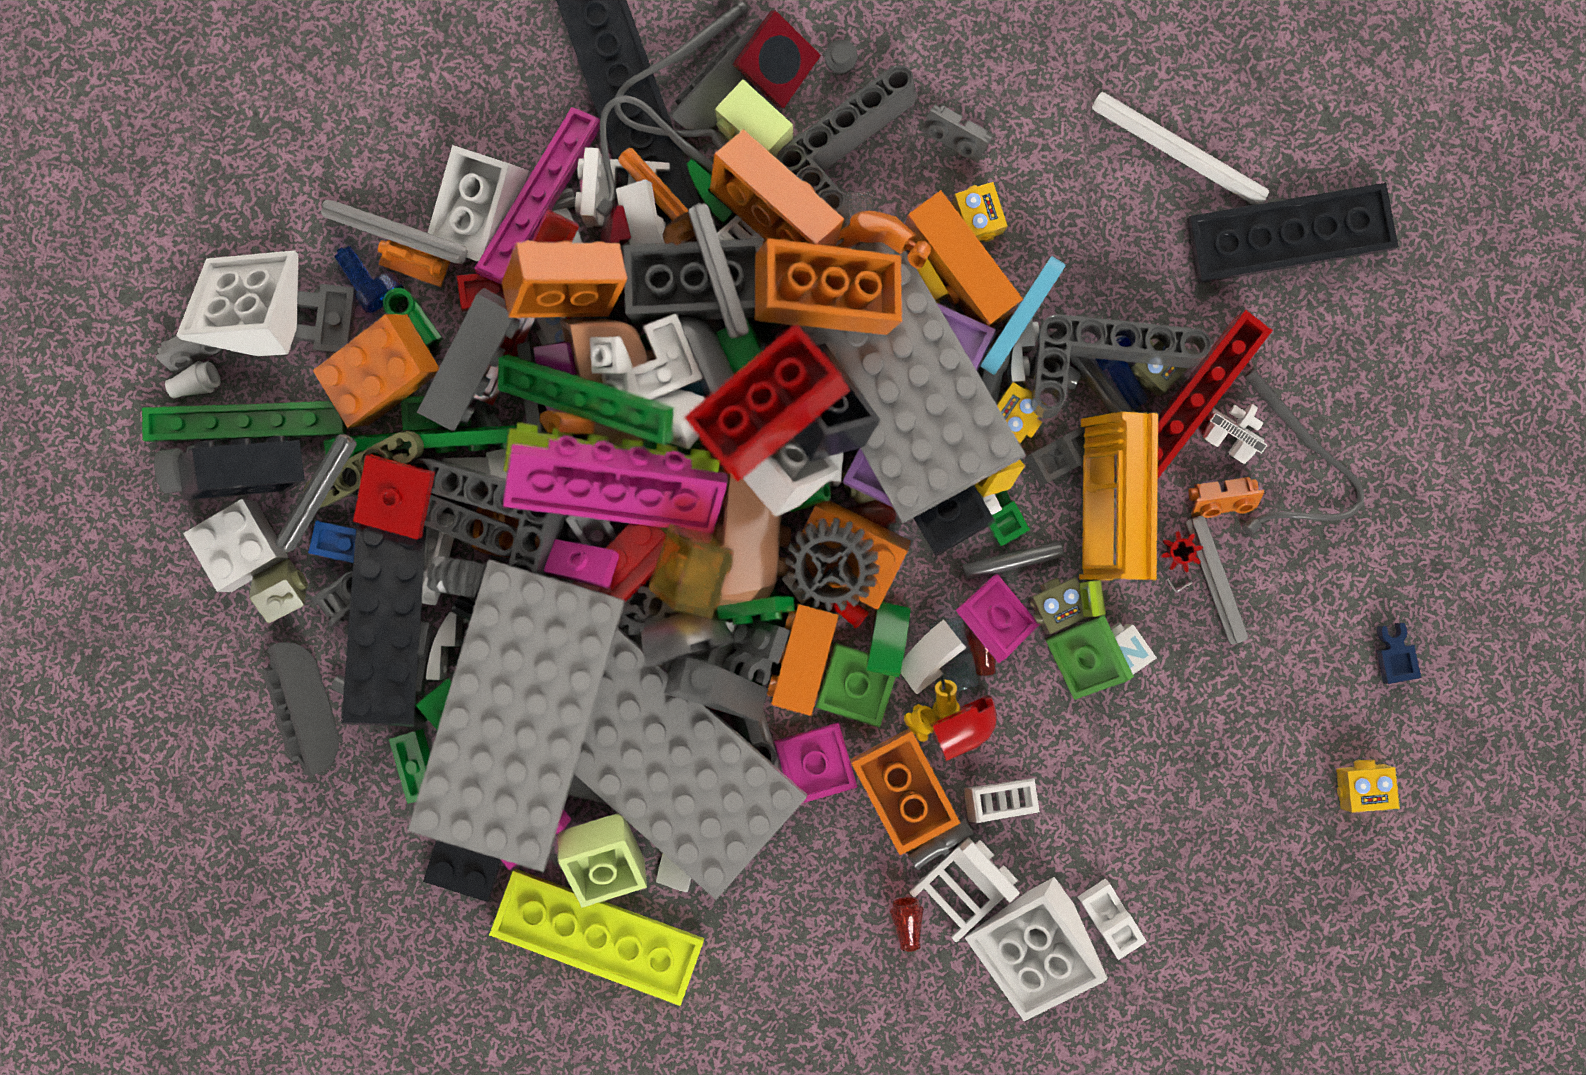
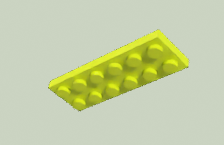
(597, 937)

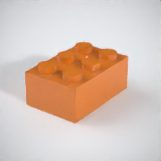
(563, 279)
(376, 370)
(889, 545)
(803, 659)
(904, 791)

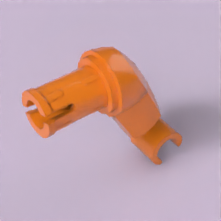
(885, 229)

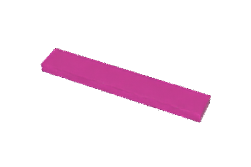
(539, 191)

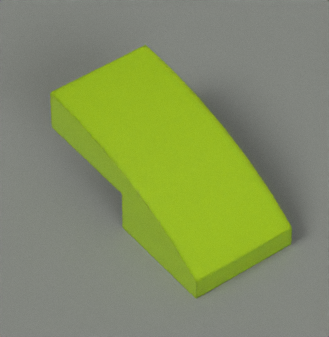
(1092, 598)

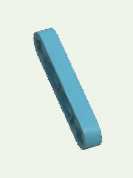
(1022, 315)

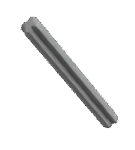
(394, 231)

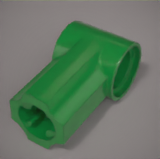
(418, 317)

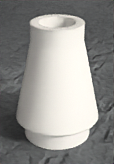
(194, 380)

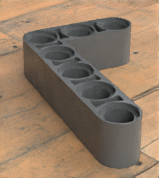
(839, 141)
(1107, 348)
(471, 491)

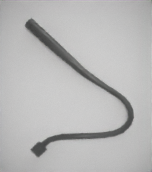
(696, 41)
(607, 205)
(1289, 418)

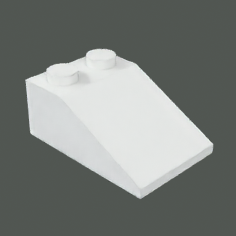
(474, 199)

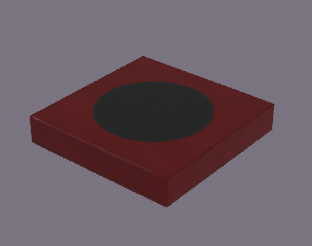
(776, 59)

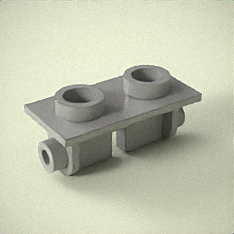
(181, 354)

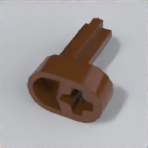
(680, 230)

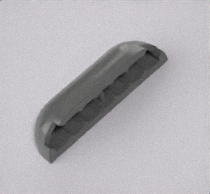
(712, 85)
(707, 353)
(301, 707)

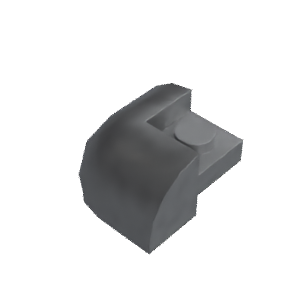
(683, 636)

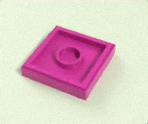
(997, 618)
(817, 761)

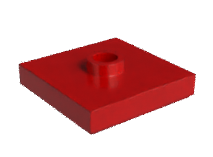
(393, 496)

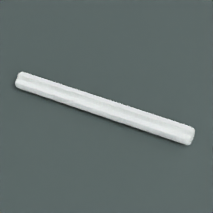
(1180, 149)

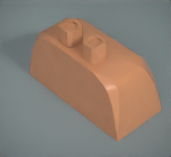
(578, 334)
(755, 538)

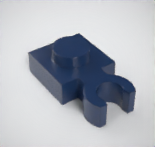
(1398, 660)

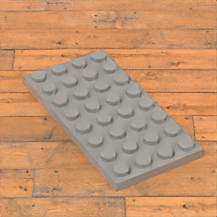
(933, 409)
(516, 715)
(680, 772)

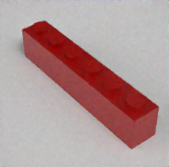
(1207, 385)

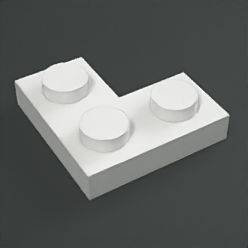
(674, 361)

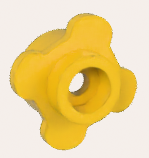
(920, 721)

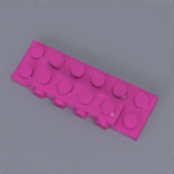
(613, 484)

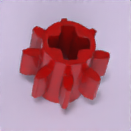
(1188, 557)

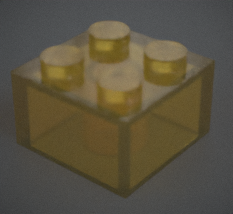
(691, 571)

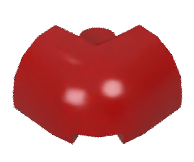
(965, 728)

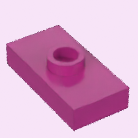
(581, 563)

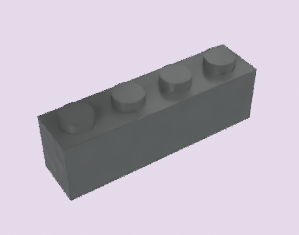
(468, 361)

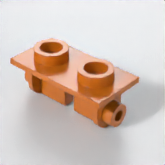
(413, 262)
(1240, 496)

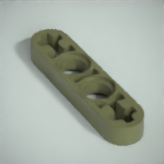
(357, 462)

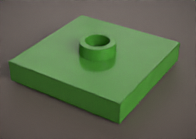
(1089, 657)
(852, 689)

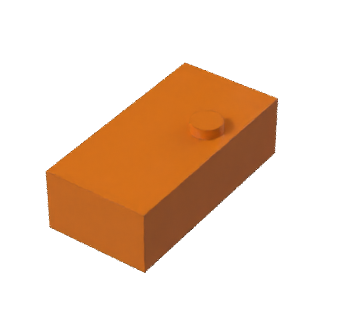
(770, 195)
(963, 262)
(827, 287)

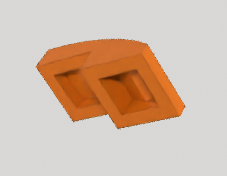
(566, 423)

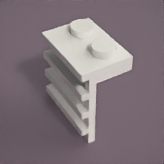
(595, 184)
(976, 863)

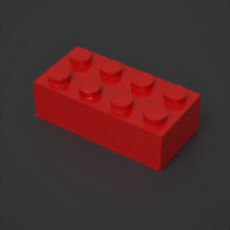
(767, 403)

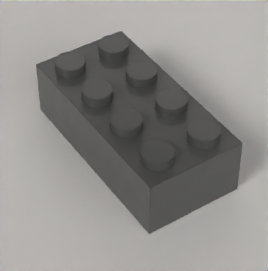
(676, 281)

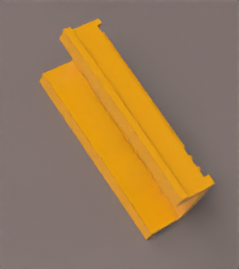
(1135, 443)

